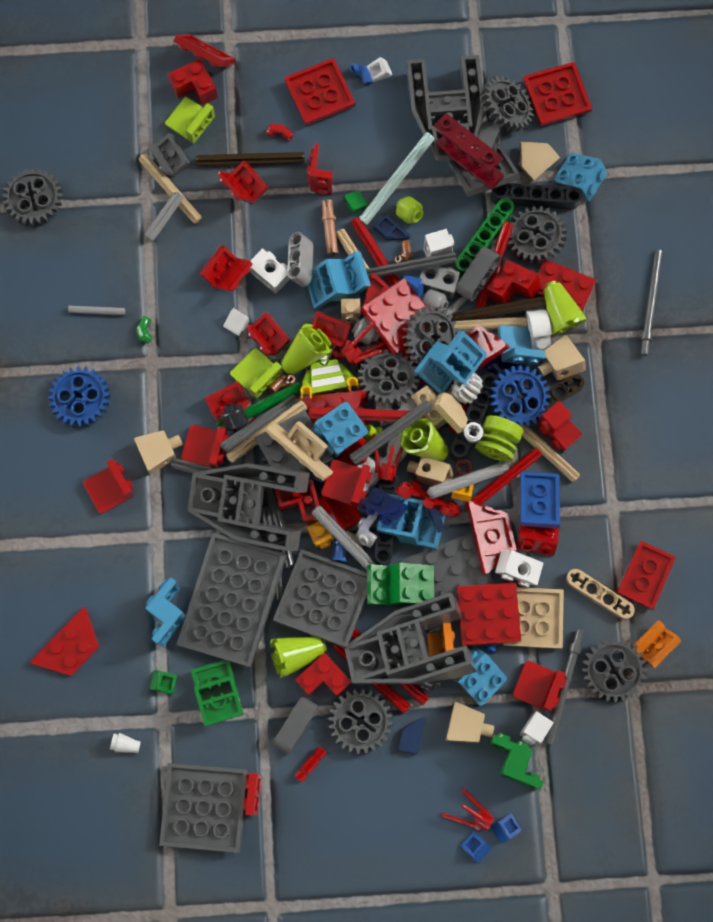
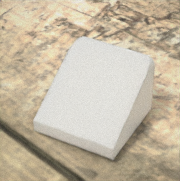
(379, 69)
(236, 322)

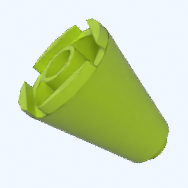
(561, 309)
(306, 349)
(424, 441)
(295, 653)

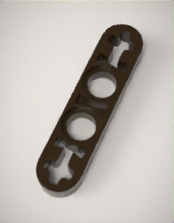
(554, 399)

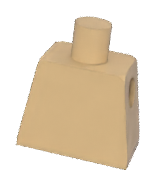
(562, 360)
(157, 449)
(430, 471)
(467, 725)

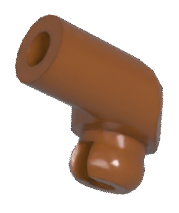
(406, 253)
(281, 382)

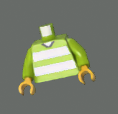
(327, 378)

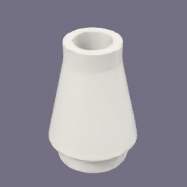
(473, 428)
(123, 743)

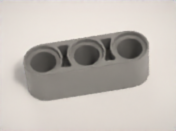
(300, 259)

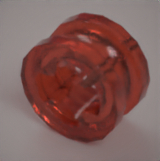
(462, 462)

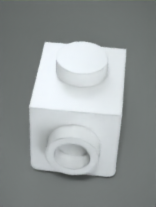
(363, 535)

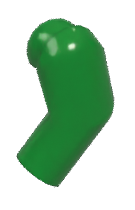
(142, 331)

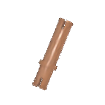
(329, 226)

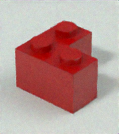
(193, 78)
(512, 280)
(559, 428)
(305, 501)
(325, 672)

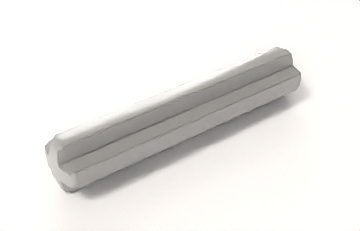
(164, 215)

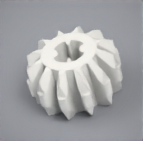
(469, 391)

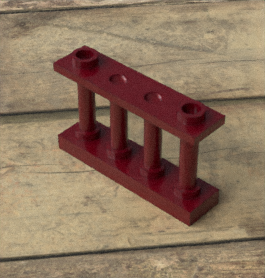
(469, 151)

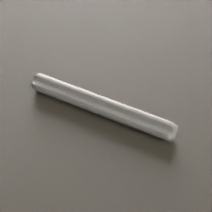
(466, 480)
(345, 540)

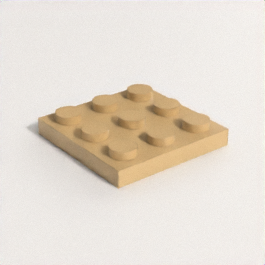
(540, 618)

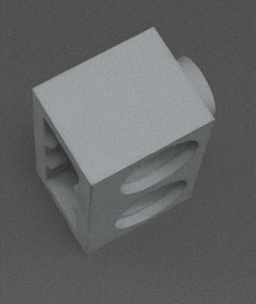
(438, 282)

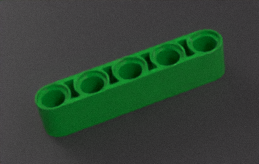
(488, 230)

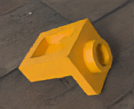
(463, 494)
(320, 535)

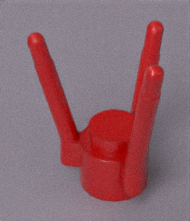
(355, 355)
(387, 470)
(481, 819)

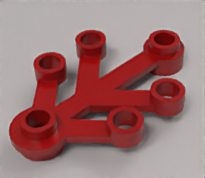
(447, 508)

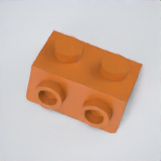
(442, 641)
(656, 644)

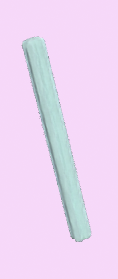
(396, 178)

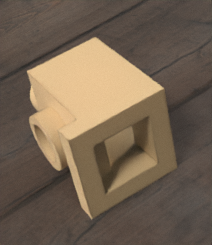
(350, 310)

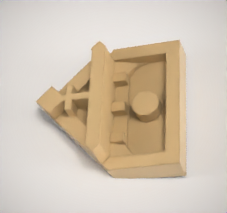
(536, 158)
(451, 411)

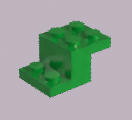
(399, 584)
(217, 692)
(516, 761)

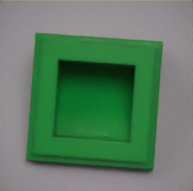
(355, 202)
(163, 682)

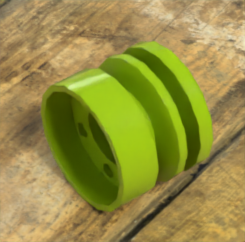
(499, 438)

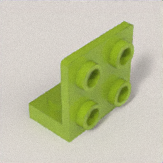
(190, 119)
(256, 372)

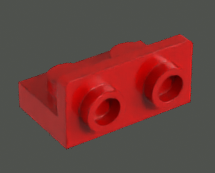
(251, 802)

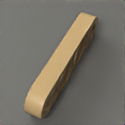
(598, 596)

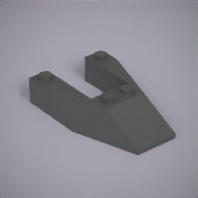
(461, 105)
(233, 502)
(397, 650)

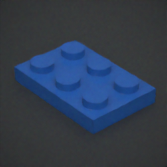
(539, 500)

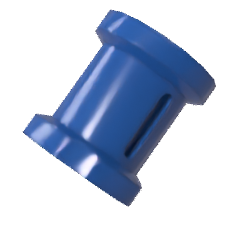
(339, 553)

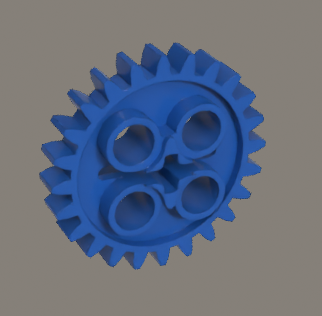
(535, 392)
(92, 407)

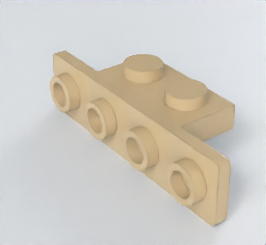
(303, 445)

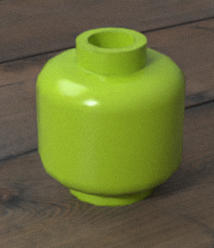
(409, 210)

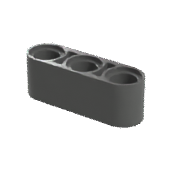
(491, 134)
(478, 274)
(295, 725)

